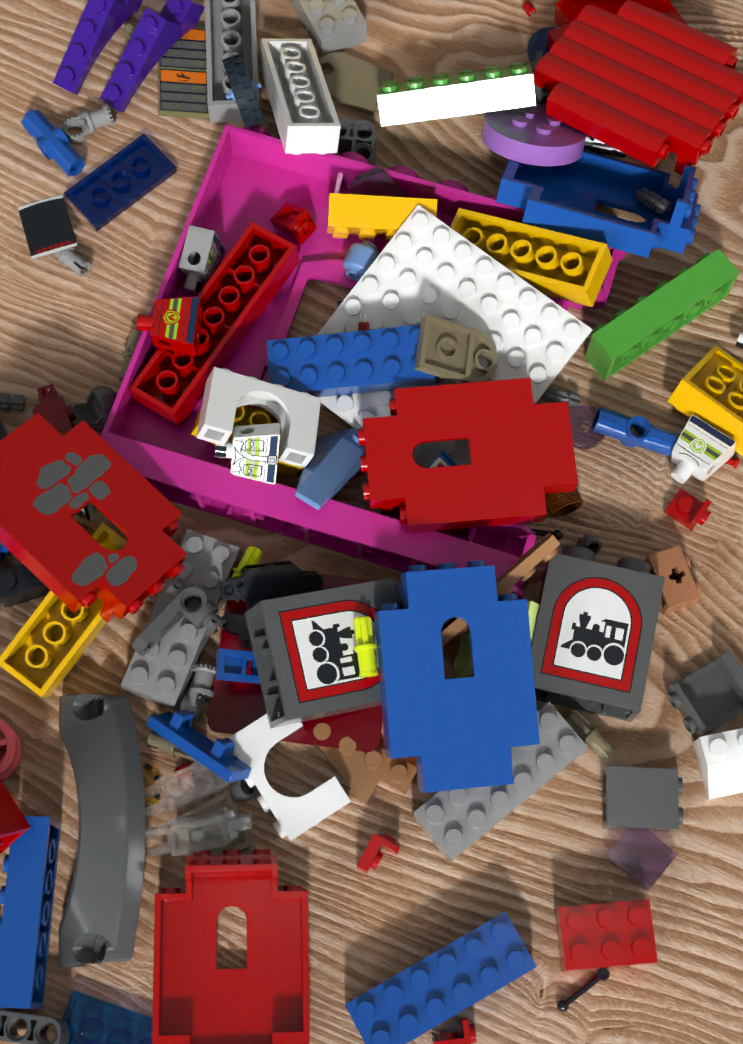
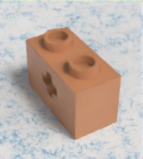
(675, 564)

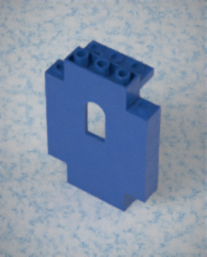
(567, 195)
(462, 724)

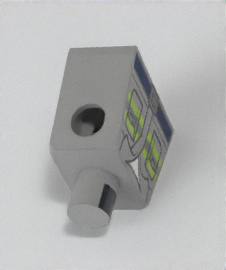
(200, 257)

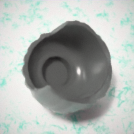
(96, 408)

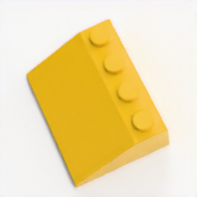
(714, 394)

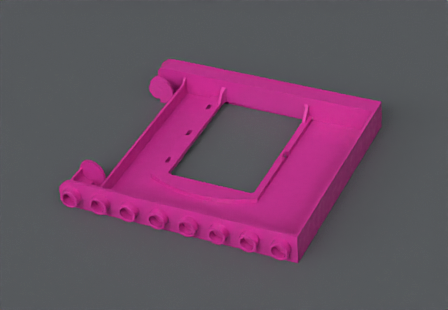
(249, 184)

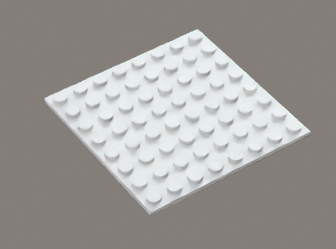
(446, 276)

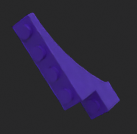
(93, 32)
(149, 42)

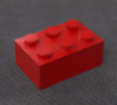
(605, 935)

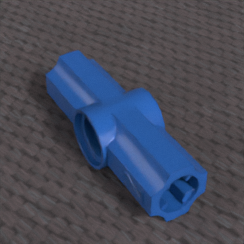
(53, 143)
(649, 435)

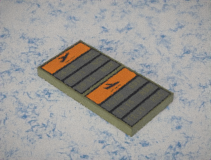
(184, 78)

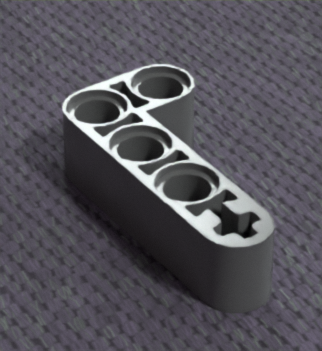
(351, 140)
(36, 1028)

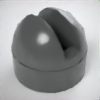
(590, 539)
(242, 792)

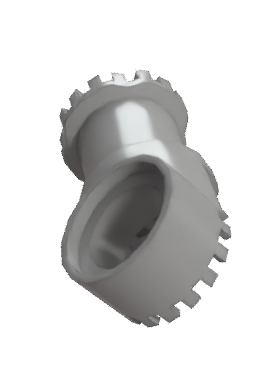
(88, 122)
(200, 690)

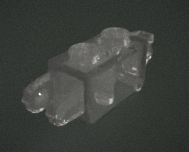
(183, 788)
(198, 832)

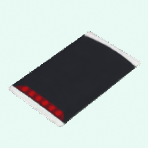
(47, 226)

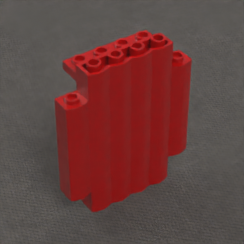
(642, 83)

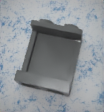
(709, 695)
(641, 798)

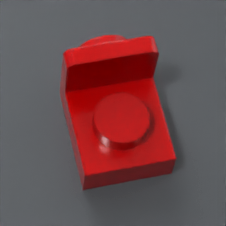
(294, 221)
(688, 509)
(372, 856)
(468, 1035)

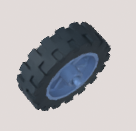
(243, 90)

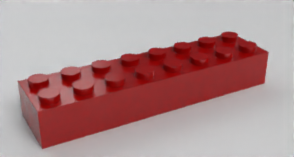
(231, 306)

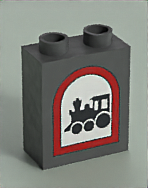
(595, 633)
(308, 651)

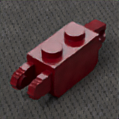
(54, 409)

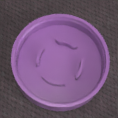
(532, 137)

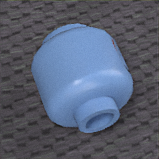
(359, 259)

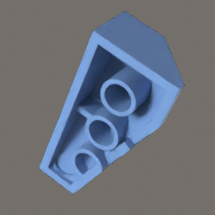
(331, 467)

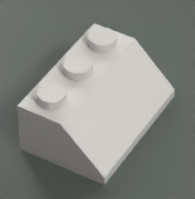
(721, 762)

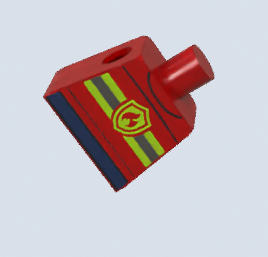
(174, 324)

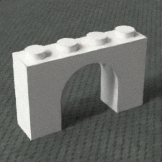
(294, 411)
(292, 813)

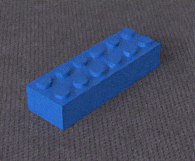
(348, 362)
(28, 913)
(442, 984)

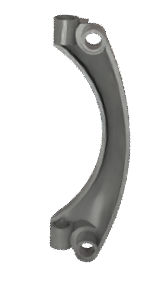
(110, 858)

